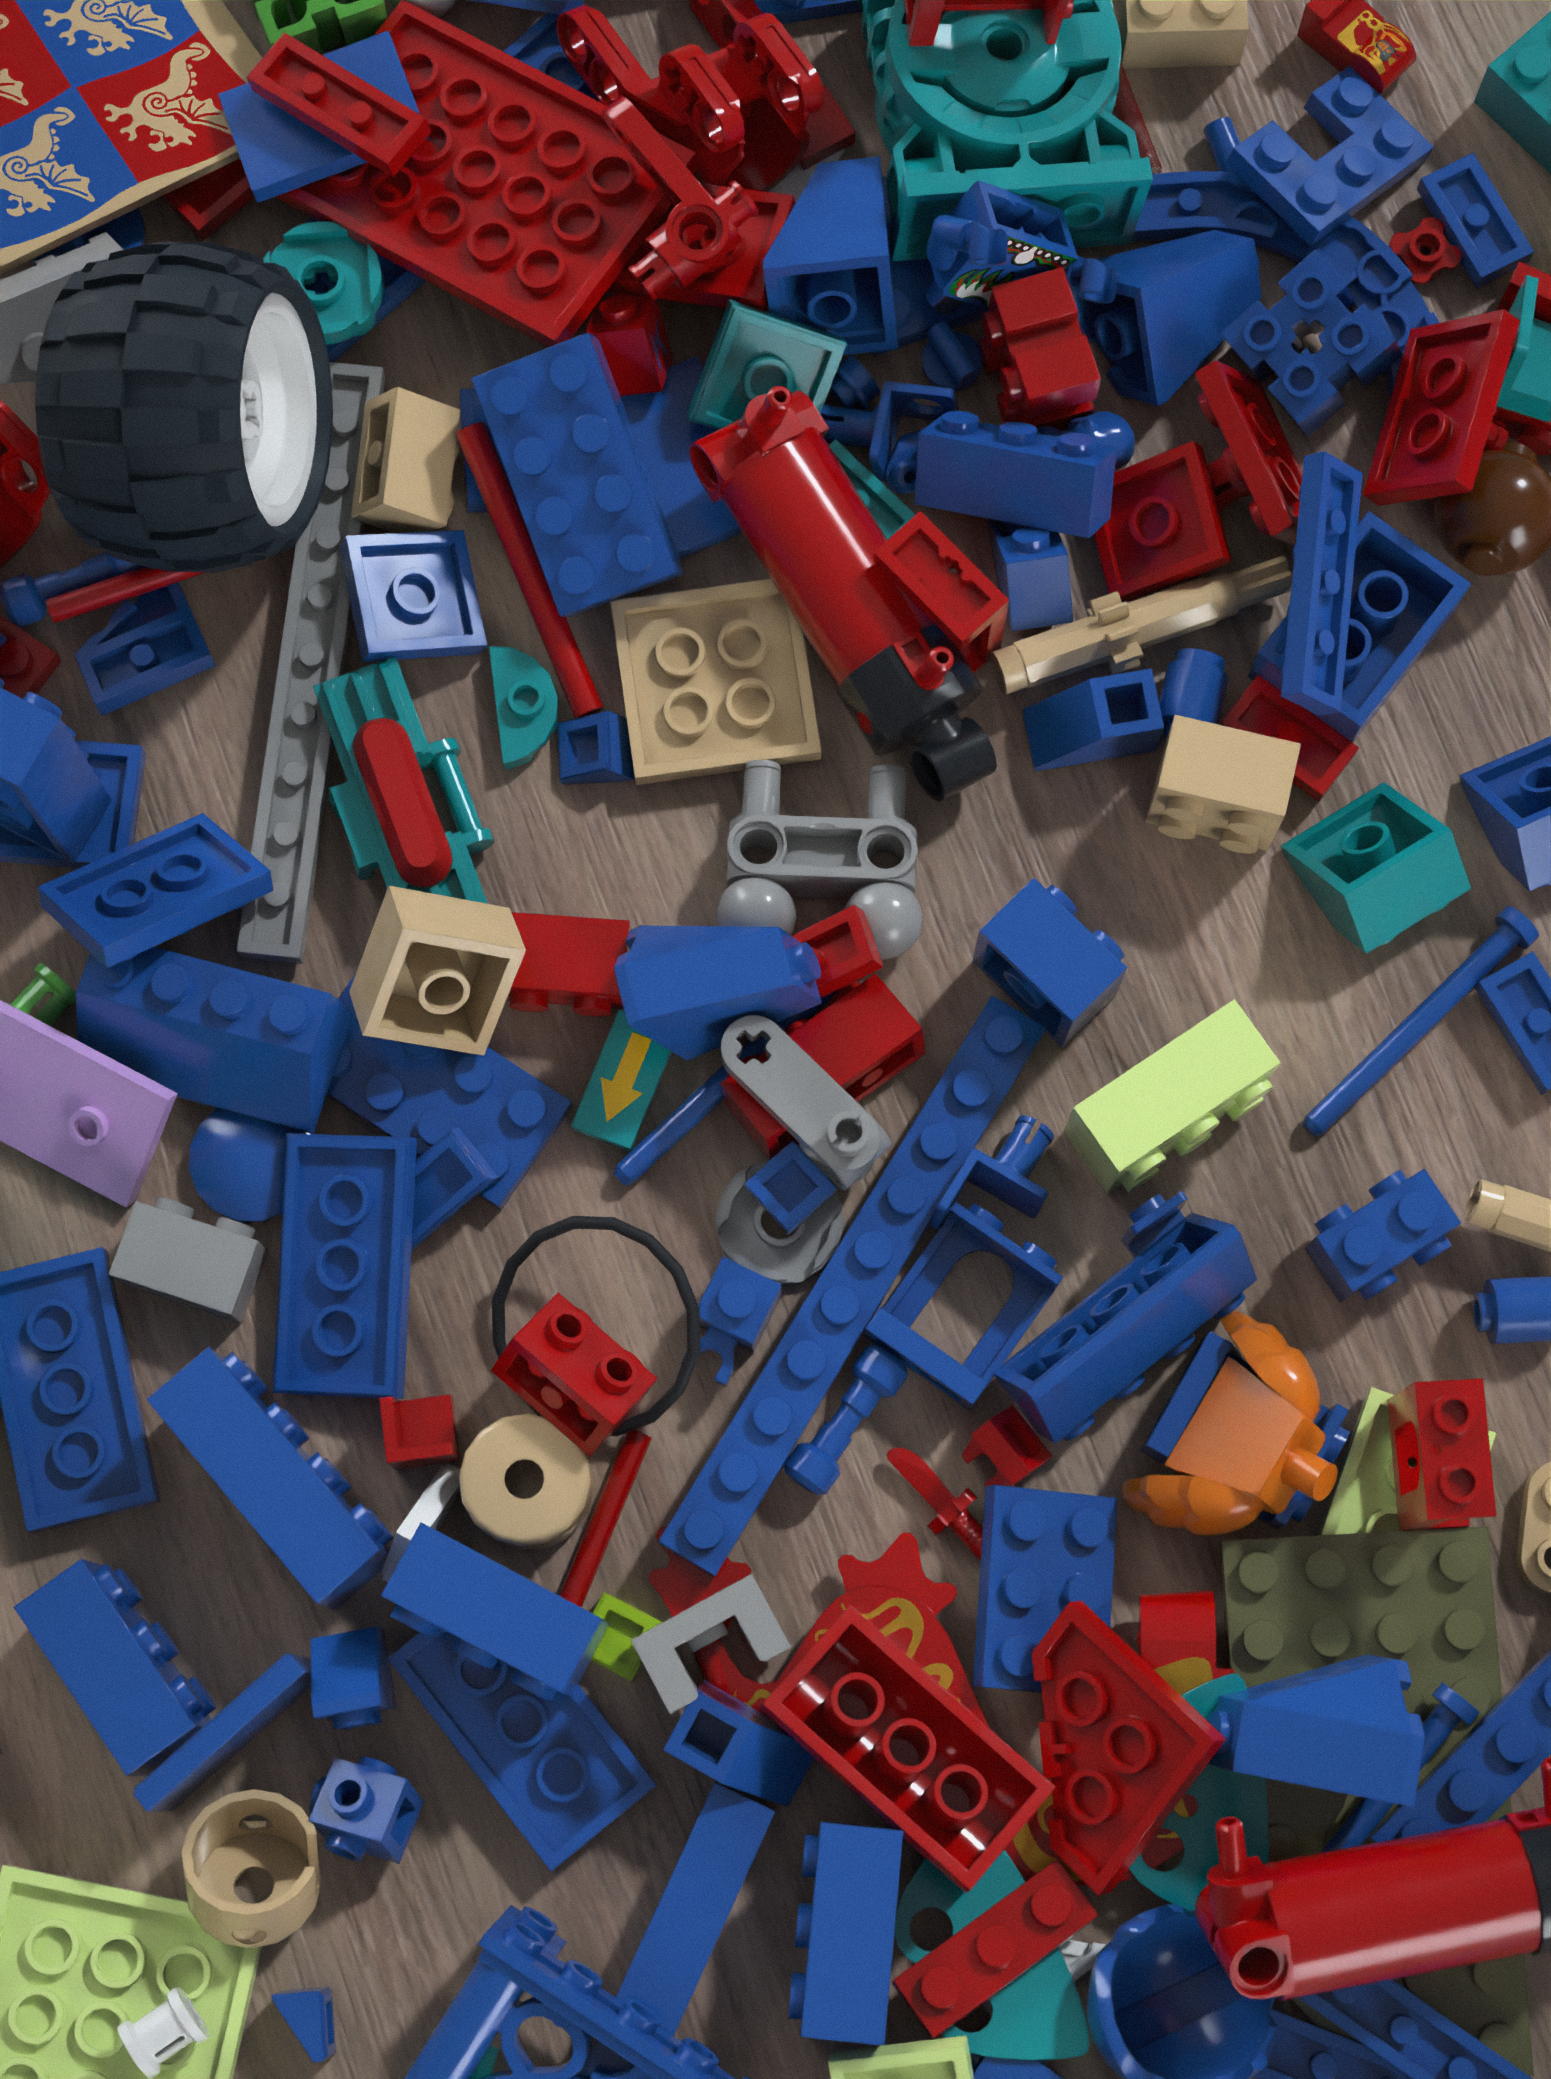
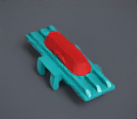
(386, 795)

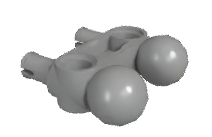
(823, 860)

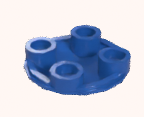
(240, 1165)

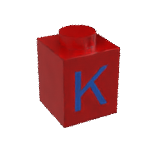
(633, 342)

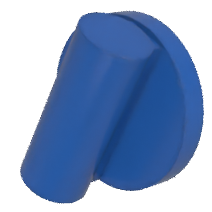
(951, 358)

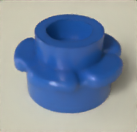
(853, 385)

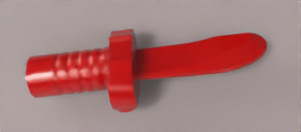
(950, 1510)

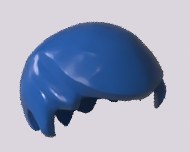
(1168, 2006)

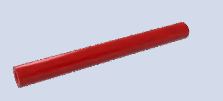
(528, 571)

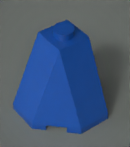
(835, 258)
(1170, 309)
(697, 980)
(1327, 1730)

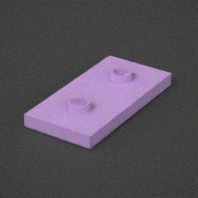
(77, 1107)

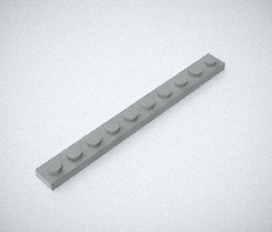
(310, 653)

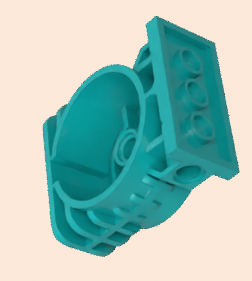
(968, 117)

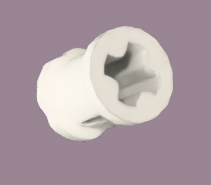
(163, 2032)

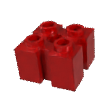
(1038, 352)

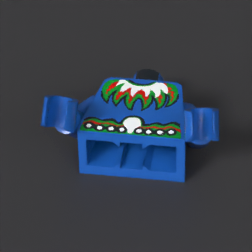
(1004, 238)

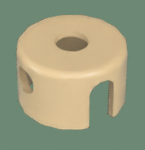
(536, 1520)
(225, 1846)

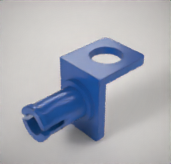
(879, 427)
(1006, 1174)

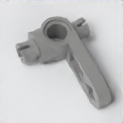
(805, 1101)

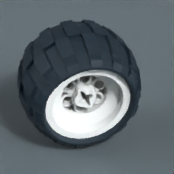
(185, 406)

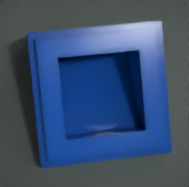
(595, 750)
(310, 2018)

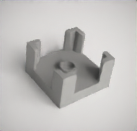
(702, 1626)

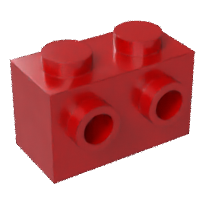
(574, 1374)

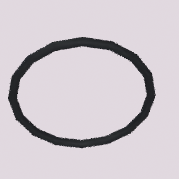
(659, 1252)

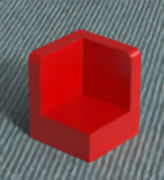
(419, 1431)

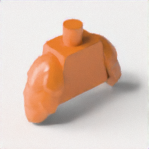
(1244, 1443)

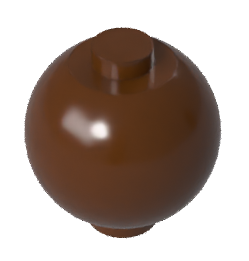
(1503, 519)

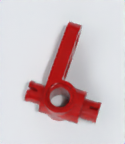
(668, 256)

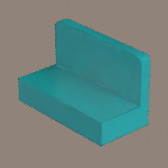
(1528, 373)

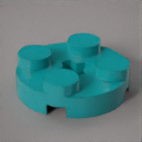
(359, 290)

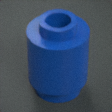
(1193, 687)
(1514, 1310)

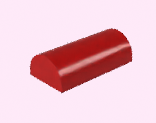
(908, 1748)

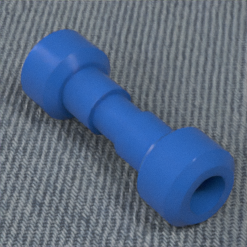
(26, 596)
(815, 1463)

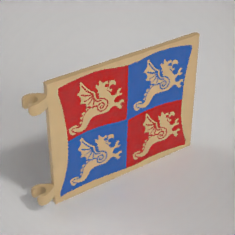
(108, 110)

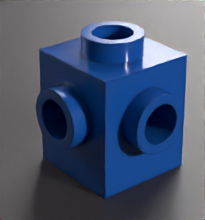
(365, 1810)

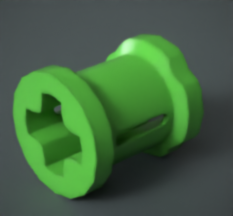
(45, 982)

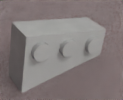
(27, 303)

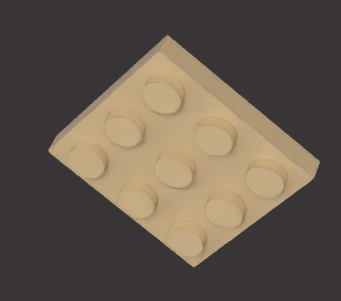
(714, 681)

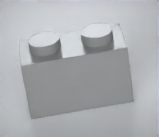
(189, 1259)

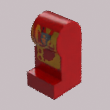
(1357, 37)

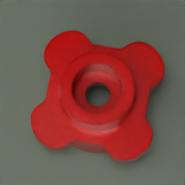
(1429, 235)

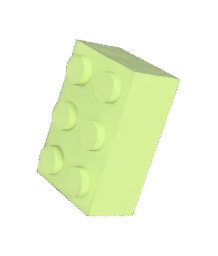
(1172, 1099)

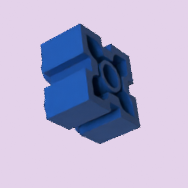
(1312, 303)

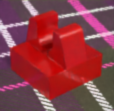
(1009, 1445)

